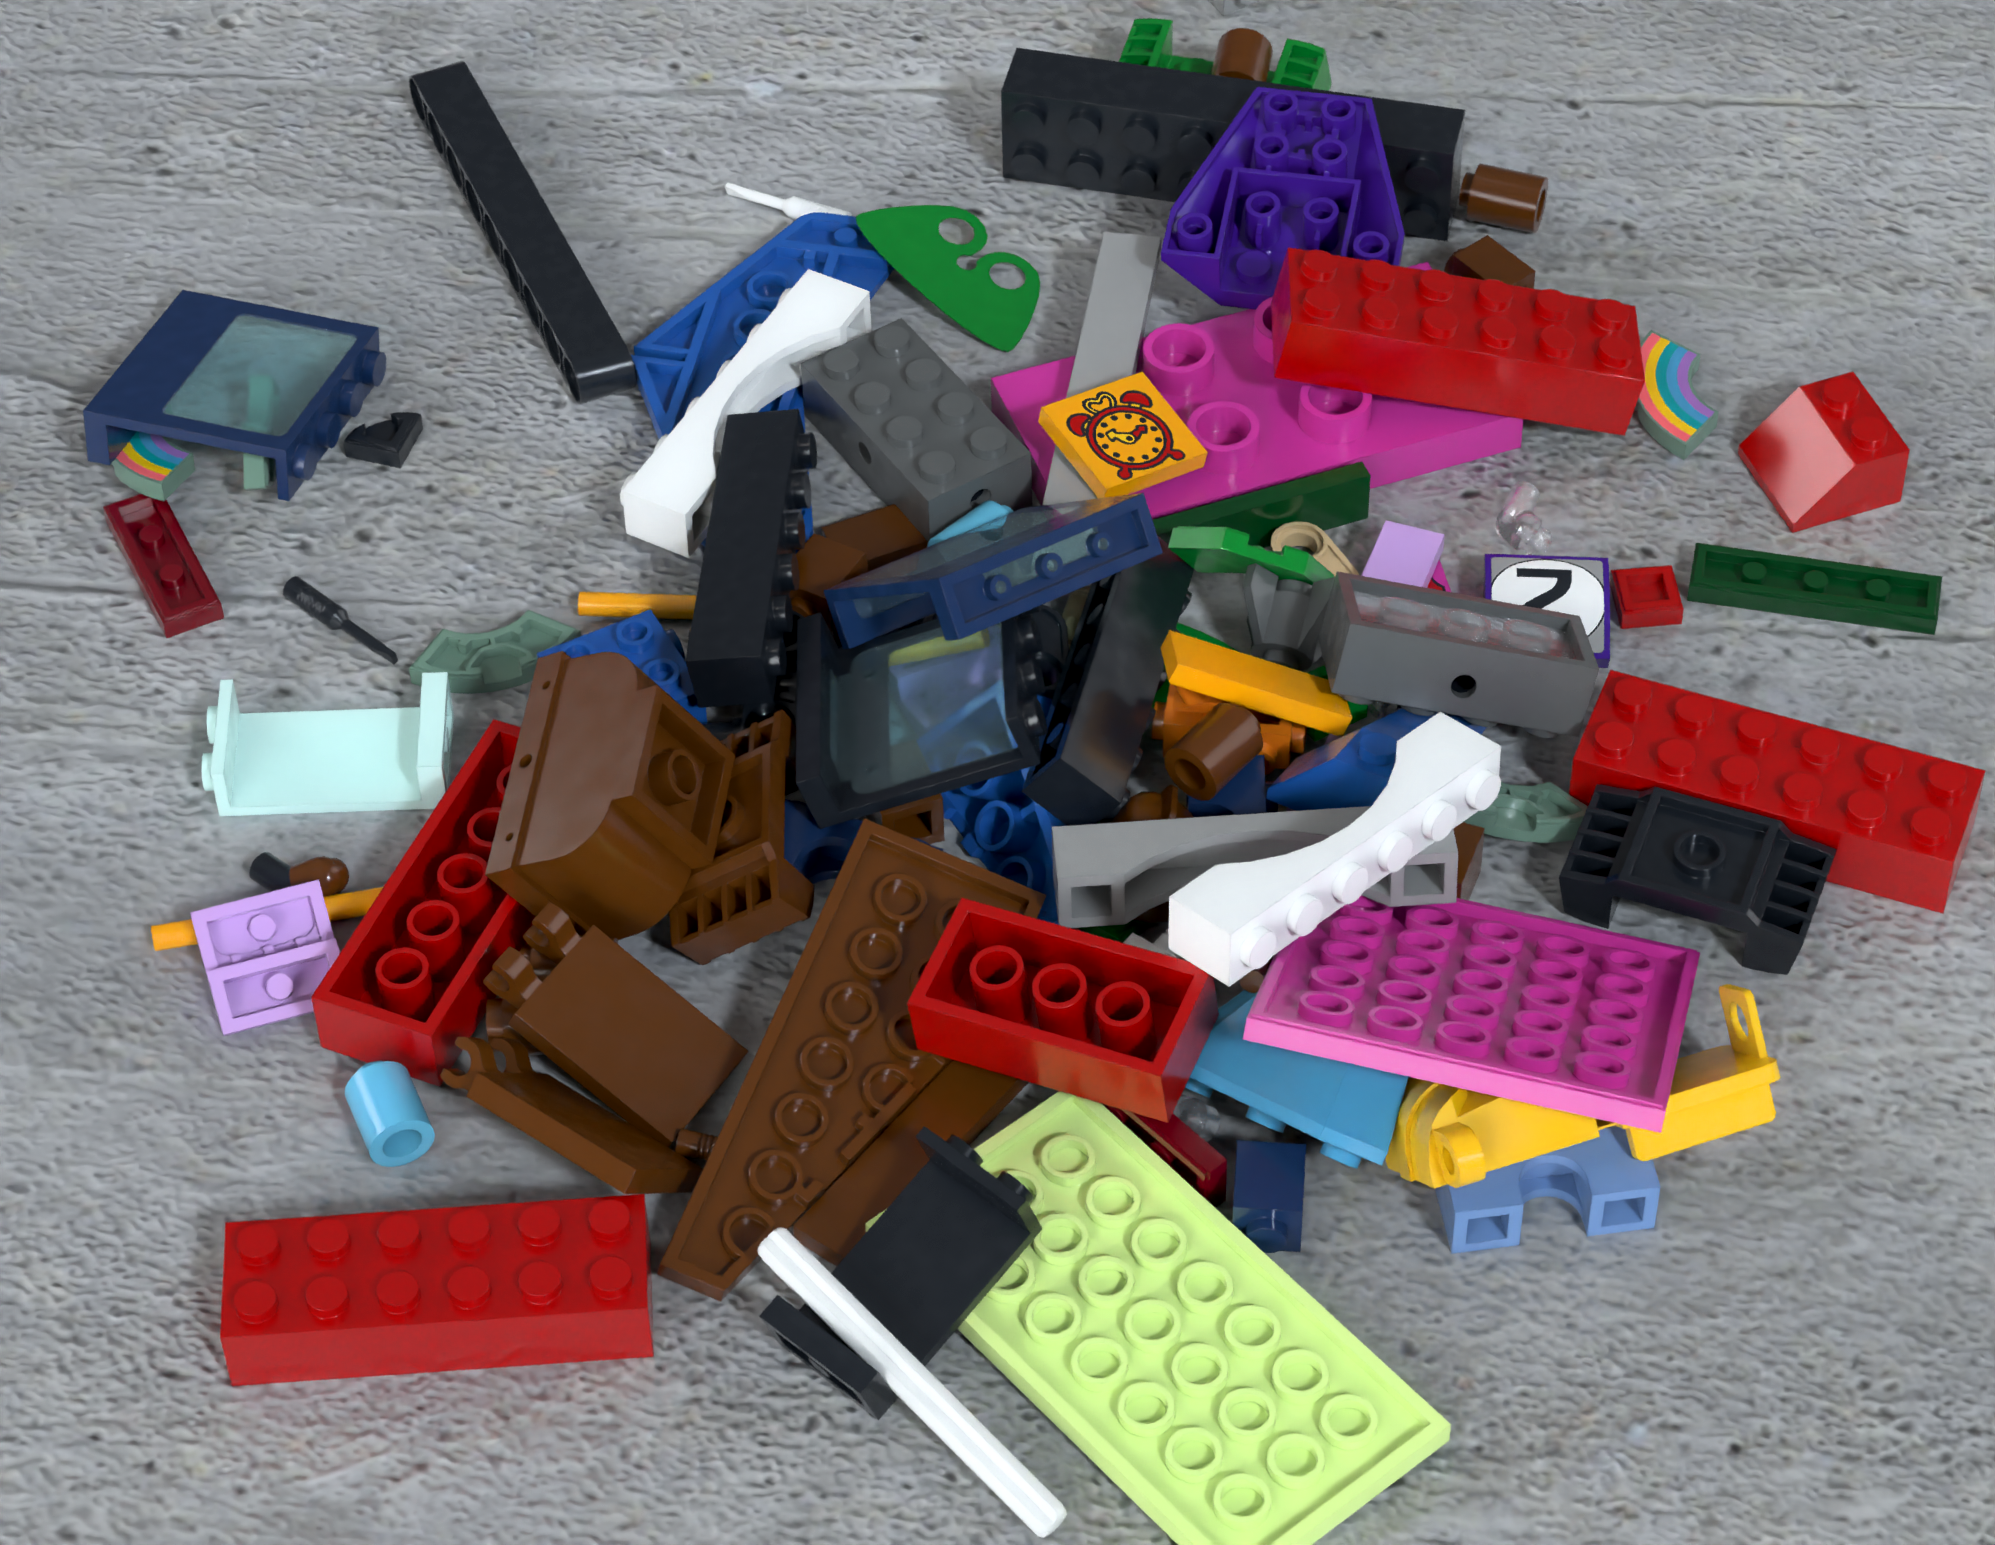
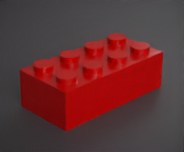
(1063, 1009)

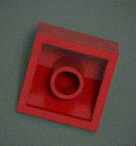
(1827, 454)

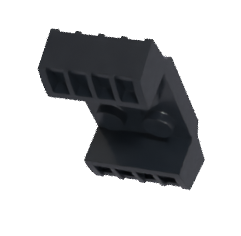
(1698, 864)

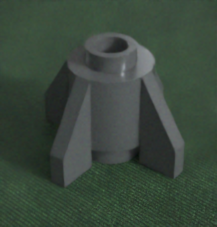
(1285, 617)

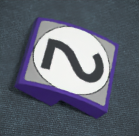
(1559, 585)

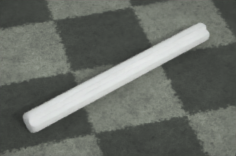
(913, 1383)

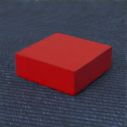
(1646, 597)

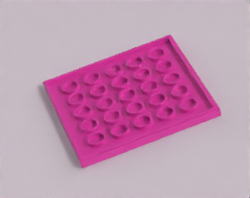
(1486, 1005)

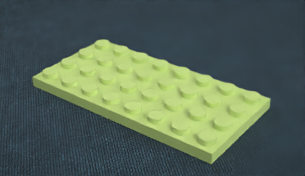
(1184, 1346)

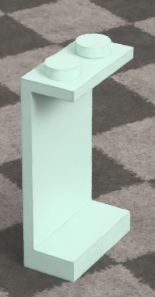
(330, 756)

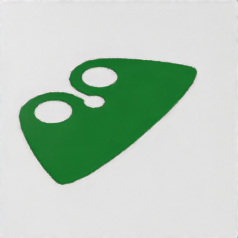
(917, 251)

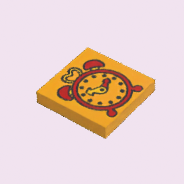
(1122, 436)

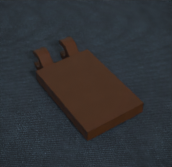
(615, 1026)
(569, 1121)

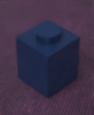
(1270, 1194)

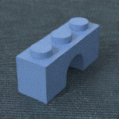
(1593, 1176)

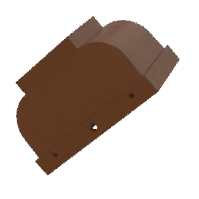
(607, 796)

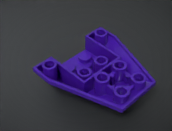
(1281, 177)

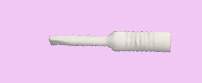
(793, 207)

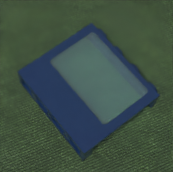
(239, 383)
(997, 569)

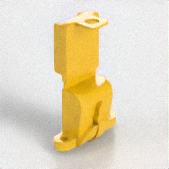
(1461, 1134)

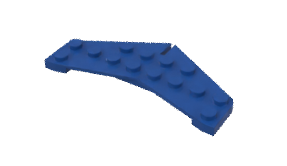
(692, 345)

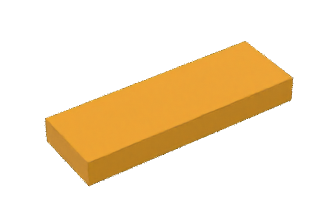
(1254, 683)

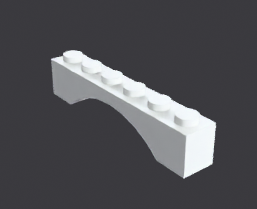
(675, 487)
(1252, 910)

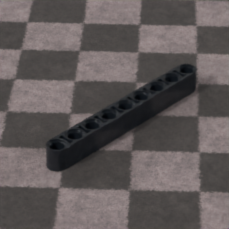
(522, 233)

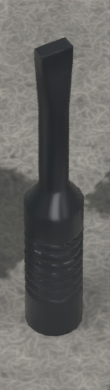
(332, 615)

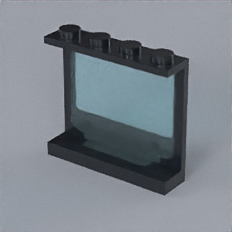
(913, 713)

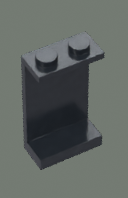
(917, 1267)

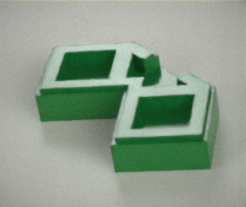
(1229, 552)

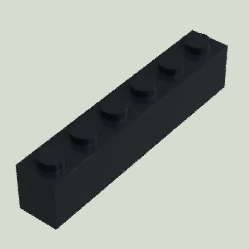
(751, 559)
(1108, 691)

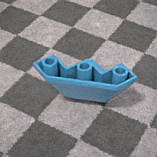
(1323, 1097)

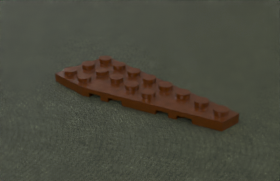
(834, 1055)

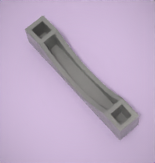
(1125, 868)

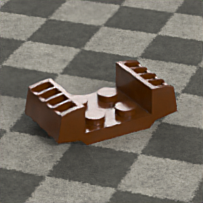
(750, 883)

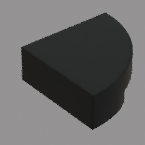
(386, 441)

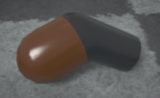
(275, 874)

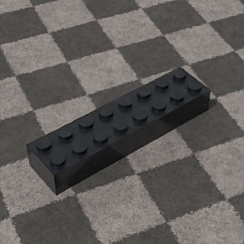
(1154, 126)

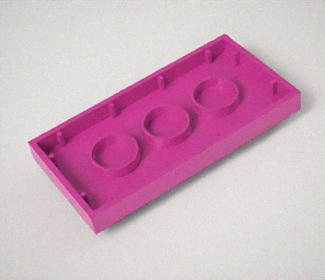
(1259, 425)

